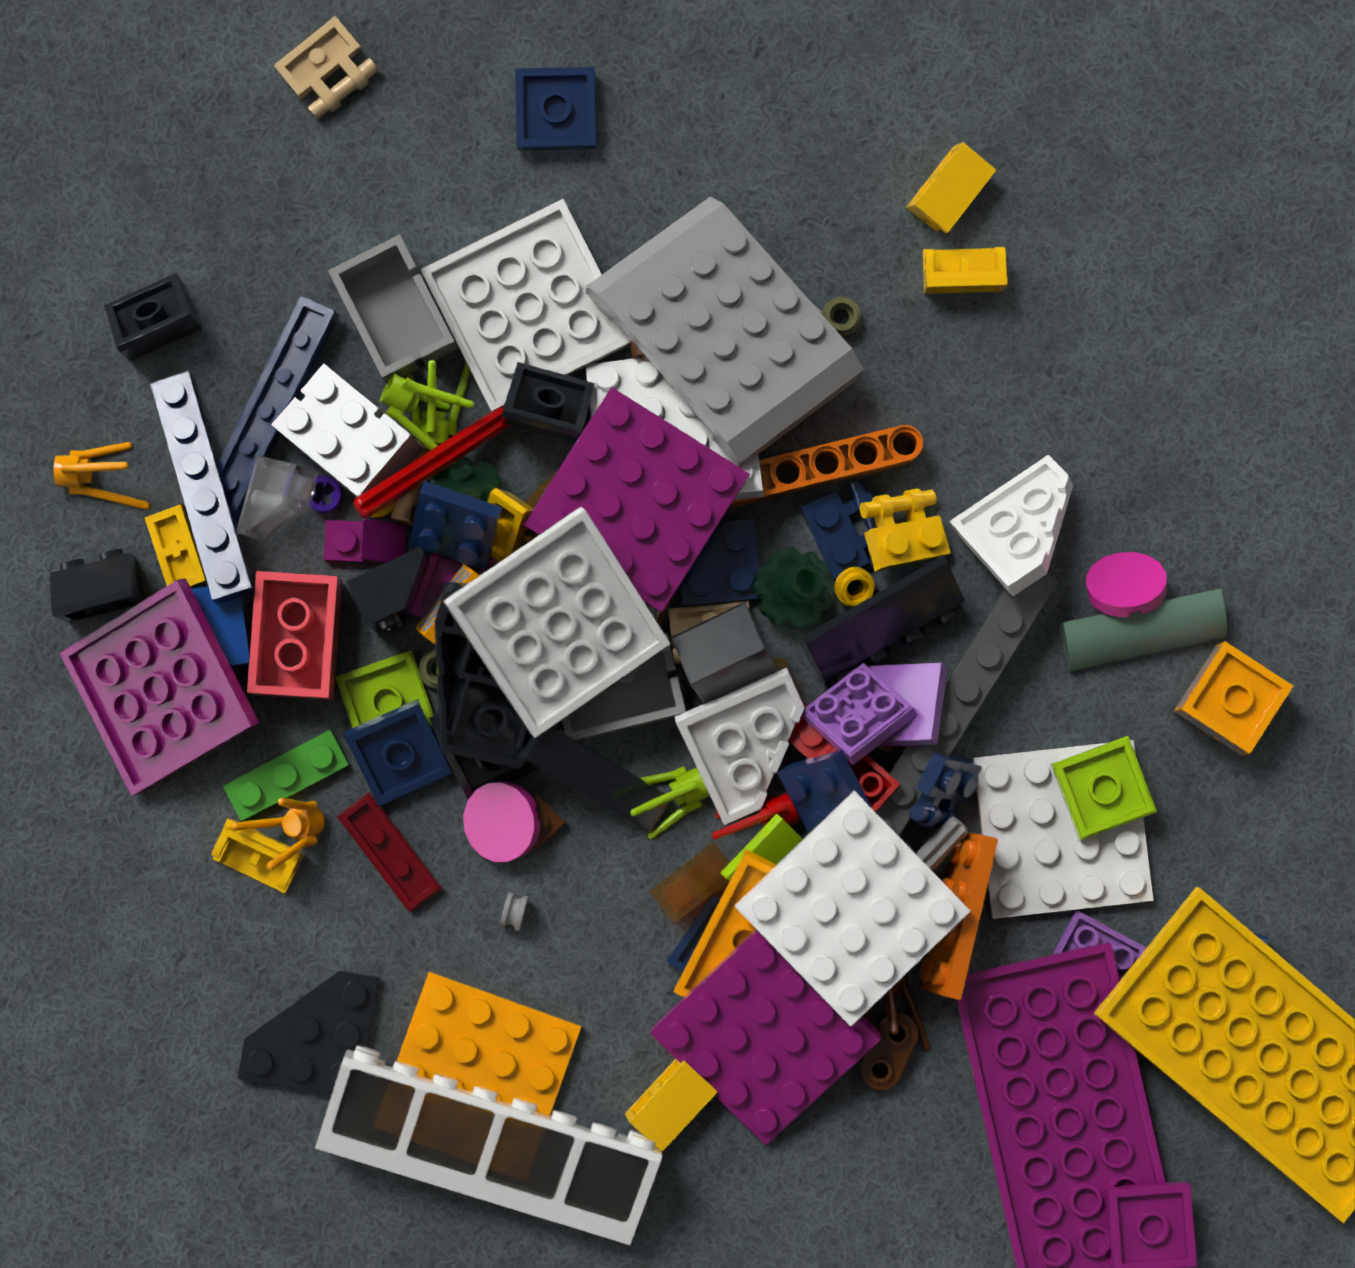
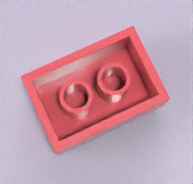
(294, 635)

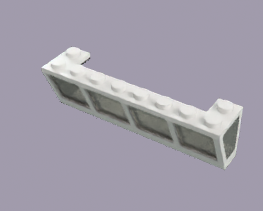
(489, 1146)

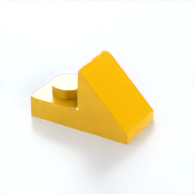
(511, 523)

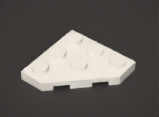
(1018, 524)
(742, 741)

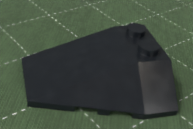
(472, 707)

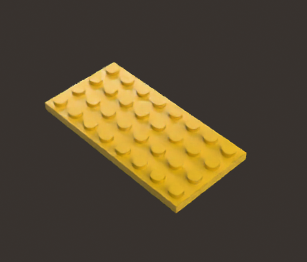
(1247, 1044)

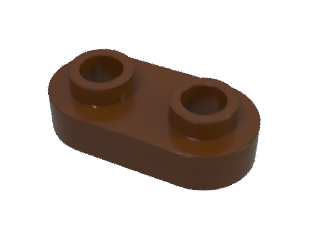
(890, 1052)

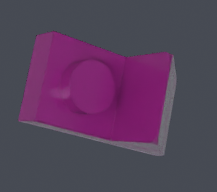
(364, 541)

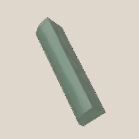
(1167, 627)

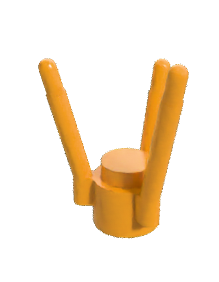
(77, 469)
(301, 822)

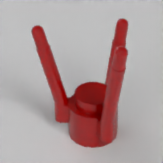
(781, 805)

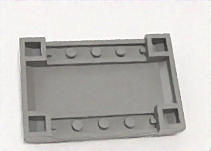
(727, 329)

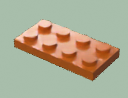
(968, 879)

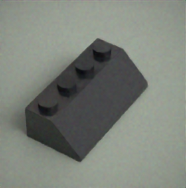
(883, 620)

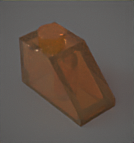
(691, 883)

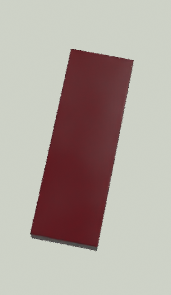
(389, 852)

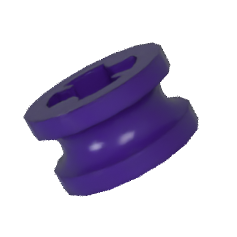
(336, 495)

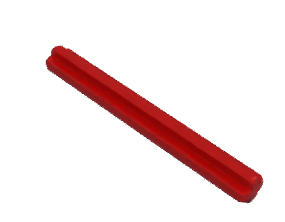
(430, 464)

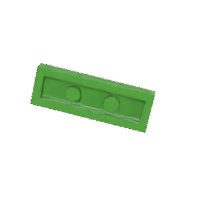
(286, 775)

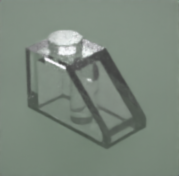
(275, 497)

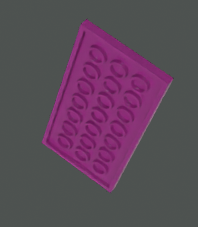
(1057, 1102)

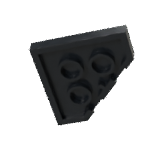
(311, 1036)

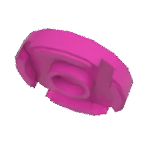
(1126, 584)
(501, 821)

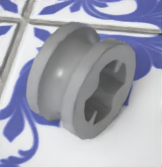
(514, 911)

